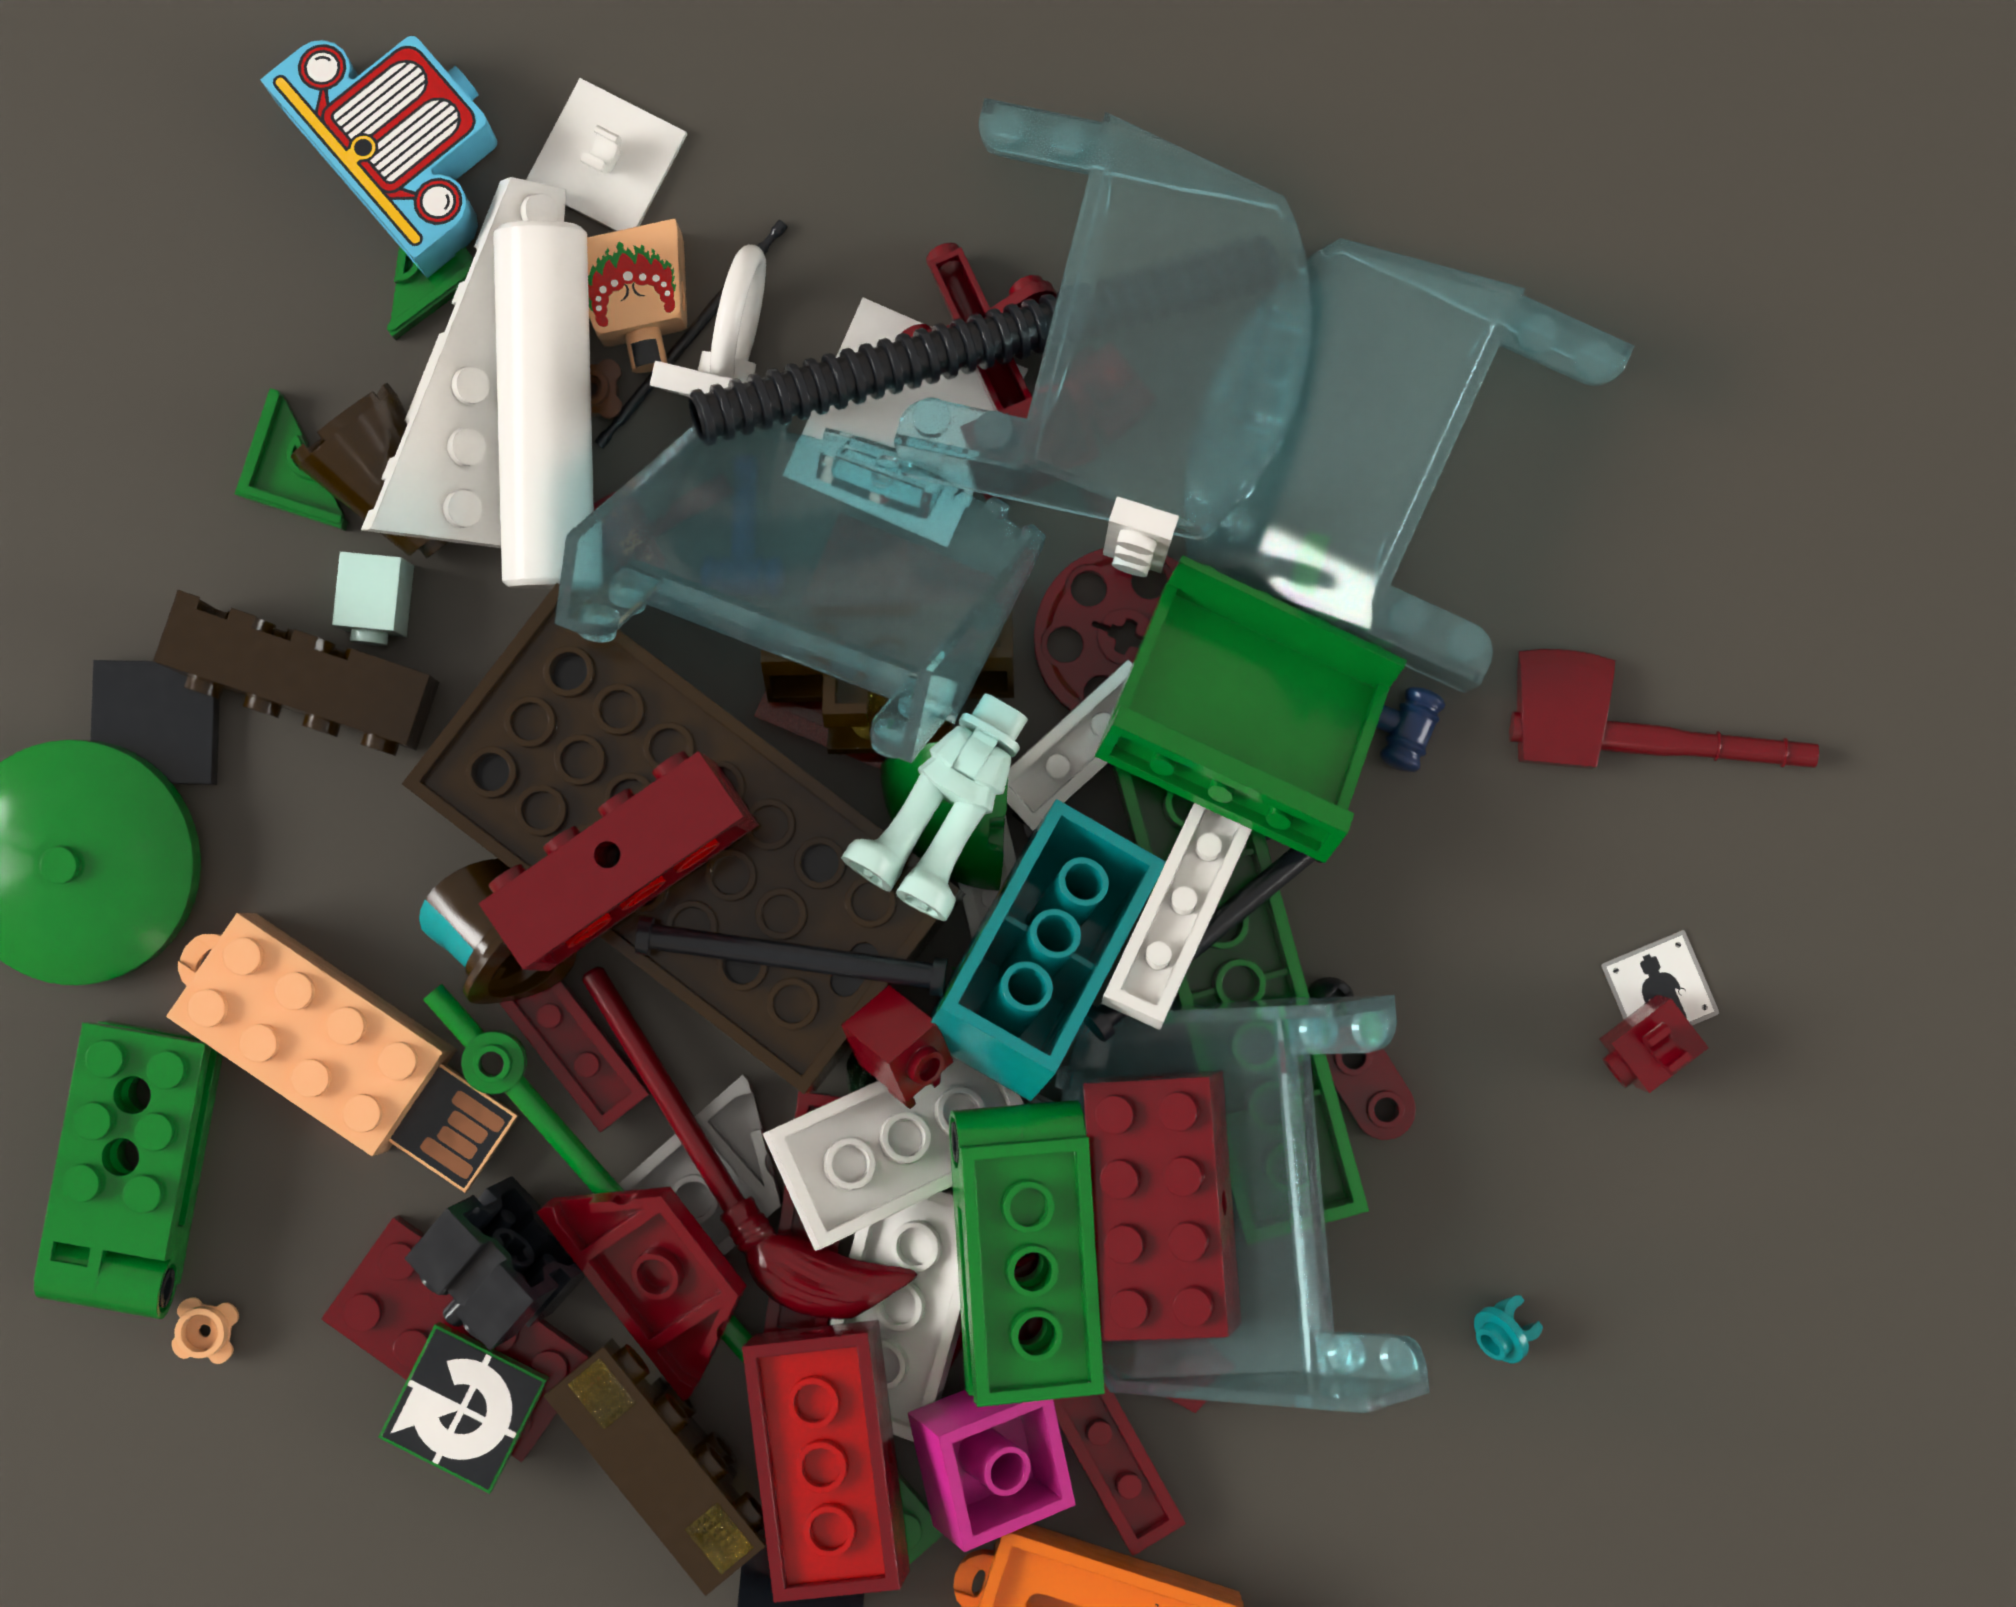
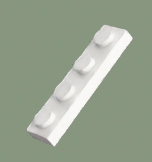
(1176, 916)

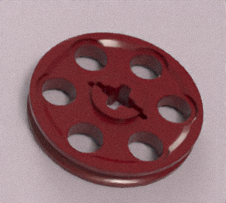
(1098, 655)

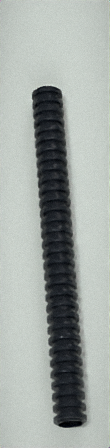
(872, 370)

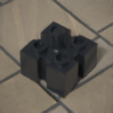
(495, 1263)

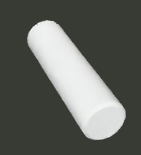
(542, 395)

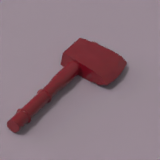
(1565, 721)

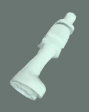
(964, 770)

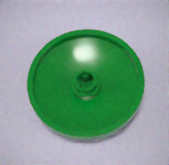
(91, 862)

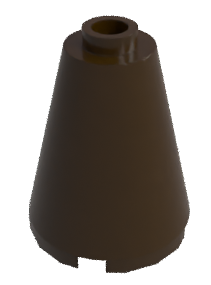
(354, 457)

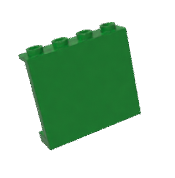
(1250, 709)

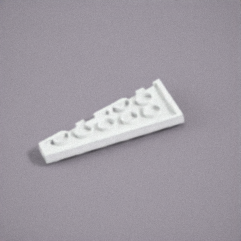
(448, 459)

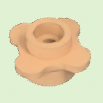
(190, 1341)

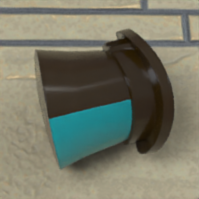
(462, 928)

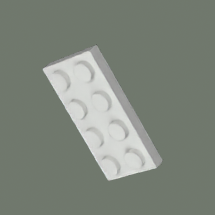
(873, 1153)
(924, 1316)

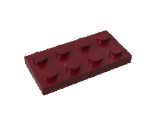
(393, 1313)

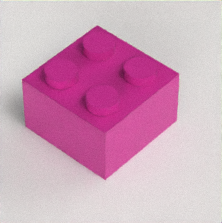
(989, 1466)

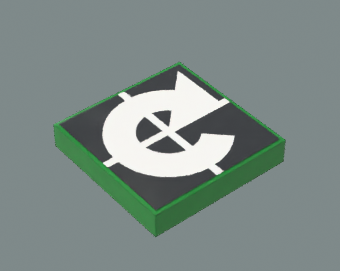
(463, 1407)

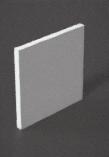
(607, 156)

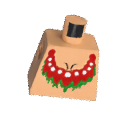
(638, 289)

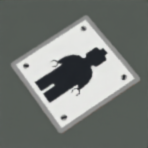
(1662, 969)

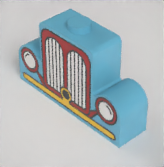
(393, 138)

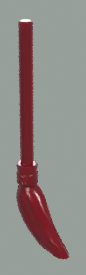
(779, 1263)

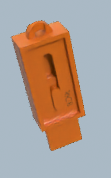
(1060, 1571)

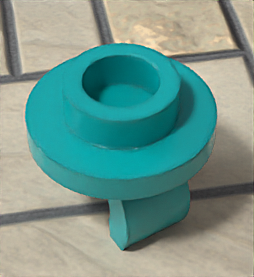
(1501, 1335)

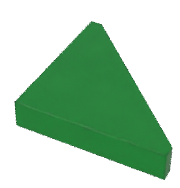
(421, 296)
(274, 477)

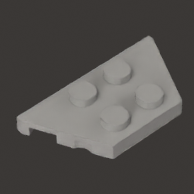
(737, 1136)

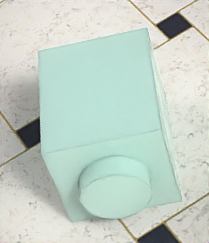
(372, 597)

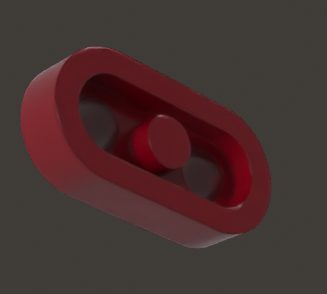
(1367, 1084)

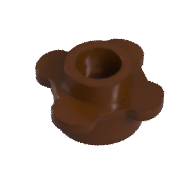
(606, 400)

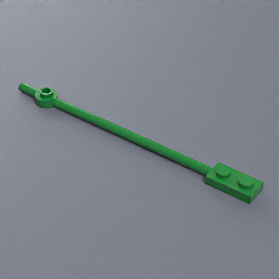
(477, 1042)

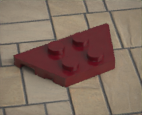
(653, 1273)

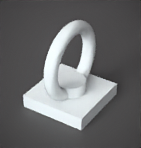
(732, 334)

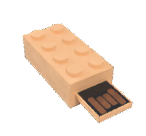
(336, 1049)

